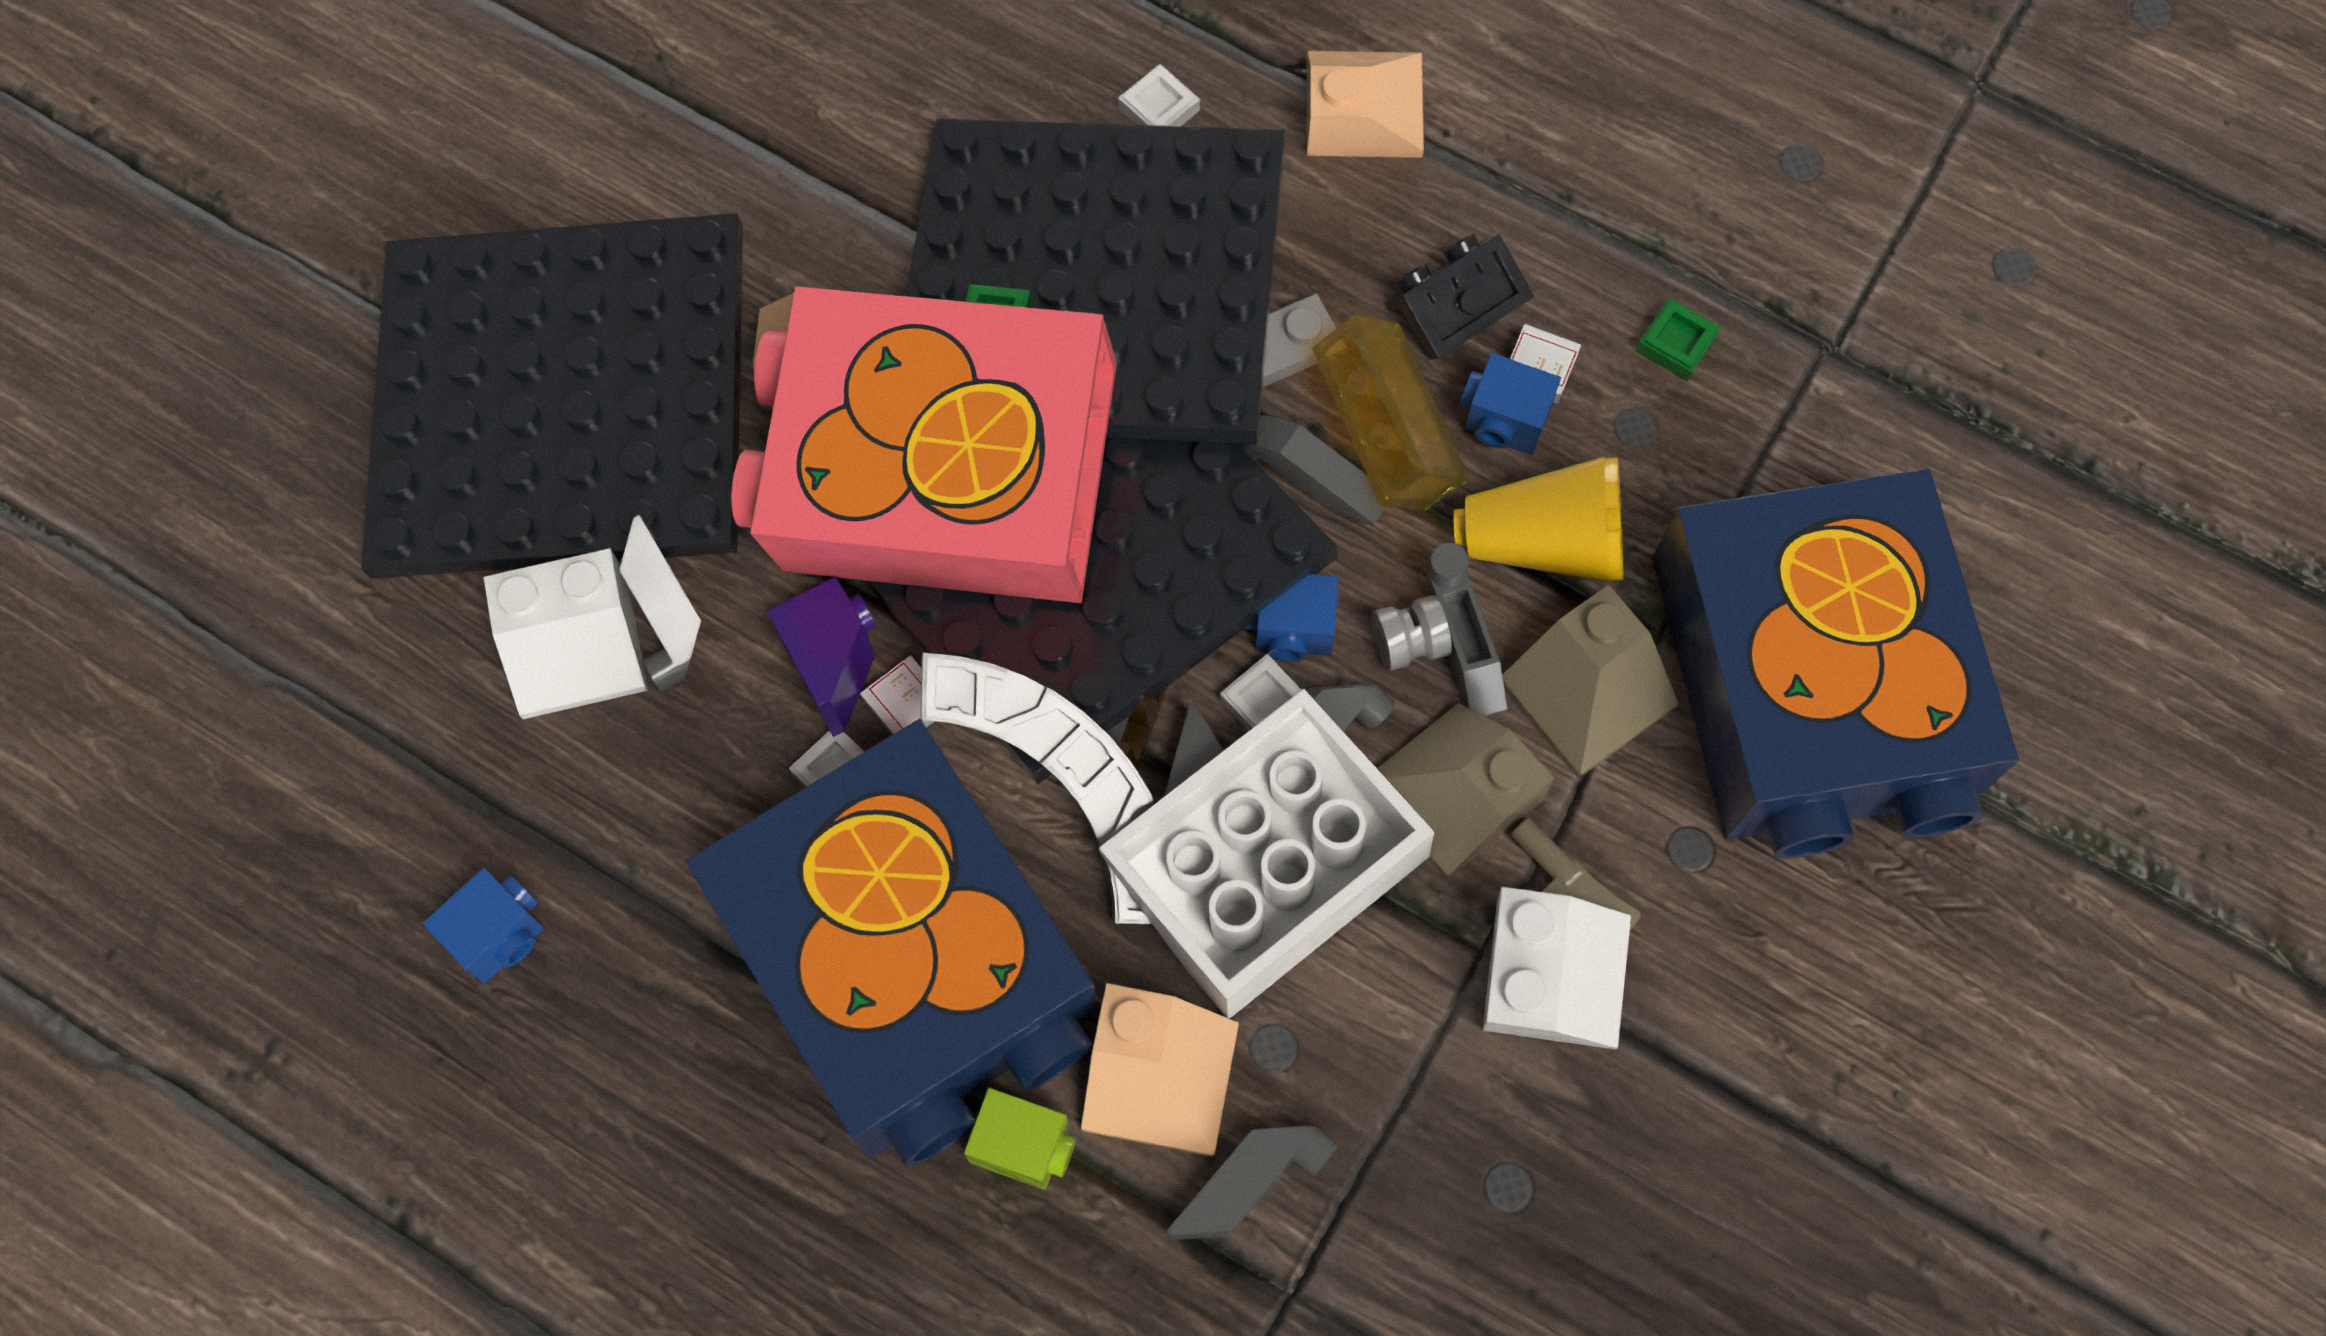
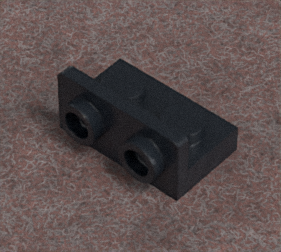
(1461, 295)

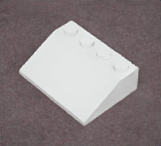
(1267, 852)

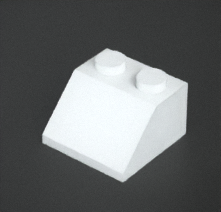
(566, 633)
(1556, 969)

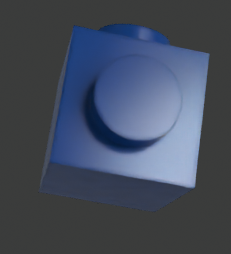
(1509, 403)
(1299, 620)
(486, 924)

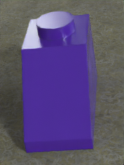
(828, 647)

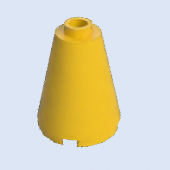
(1550, 522)

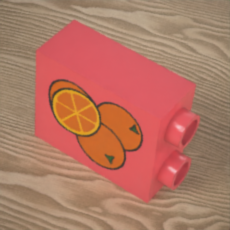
(930, 443)

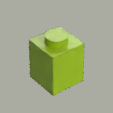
(1020, 1140)

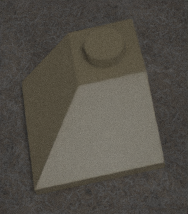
(1592, 682)
(1466, 783)

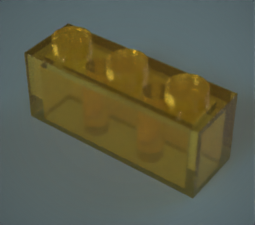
(1390, 413)

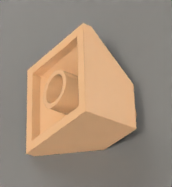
(1364, 104)
(1158, 1071)

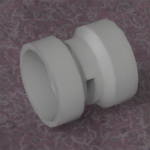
(1411, 632)

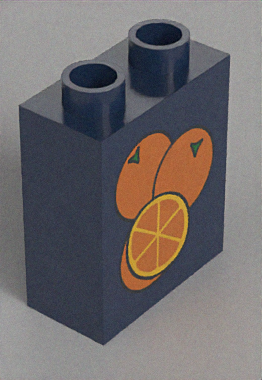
(1833, 662)
(899, 945)

